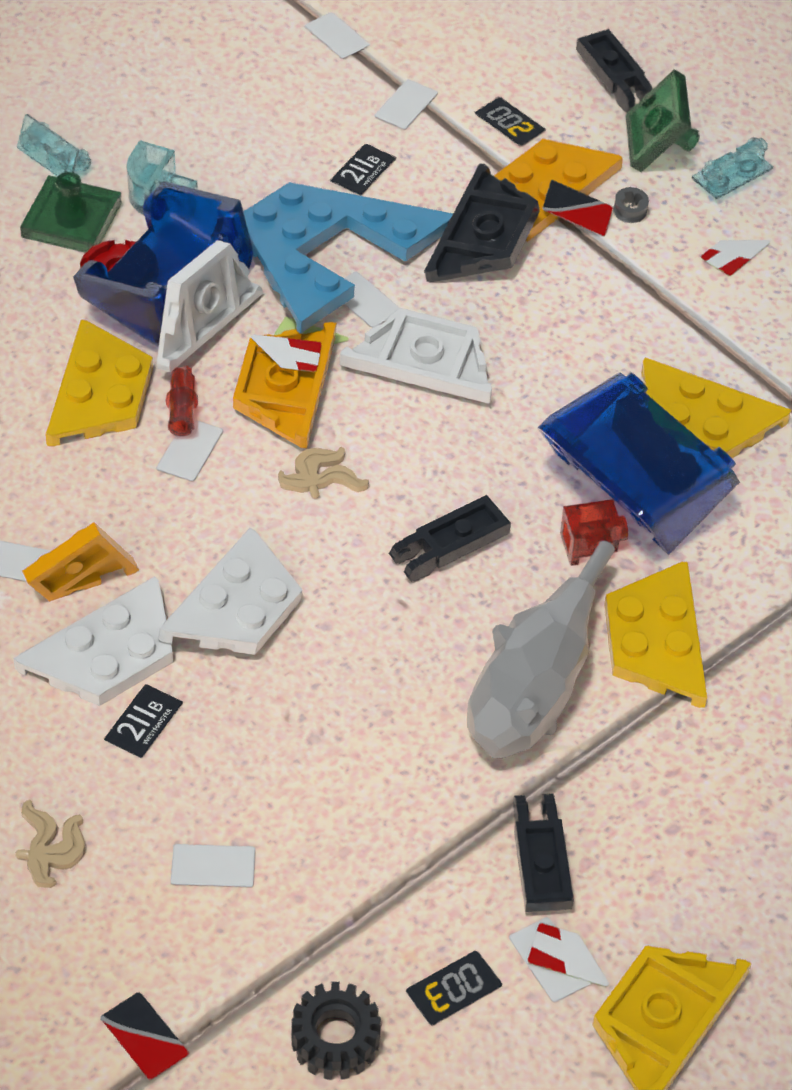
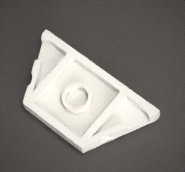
(202, 302)
(424, 353)
(237, 600)
(105, 648)

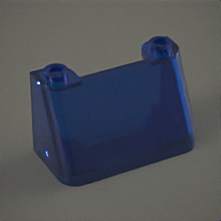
(180, 228)
(641, 457)

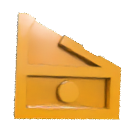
(78, 564)

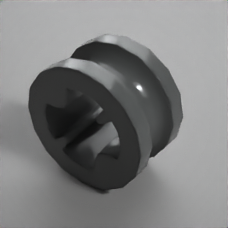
(635, 197)

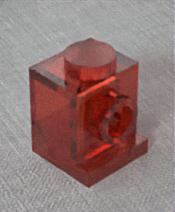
(589, 524)

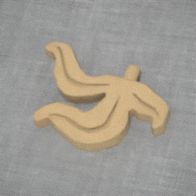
(307, 474)
(58, 856)

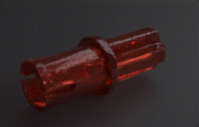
(181, 401)

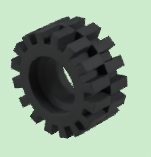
(335, 1056)

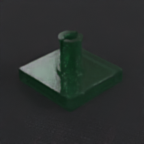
(660, 121)
(70, 213)

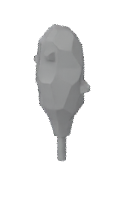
(534, 666)

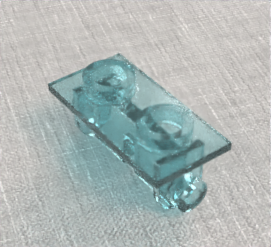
(50, 149)
(734, 169)

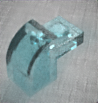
(147, 168)

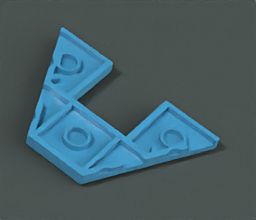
(304, 217)

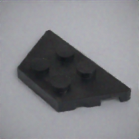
(484, 229)

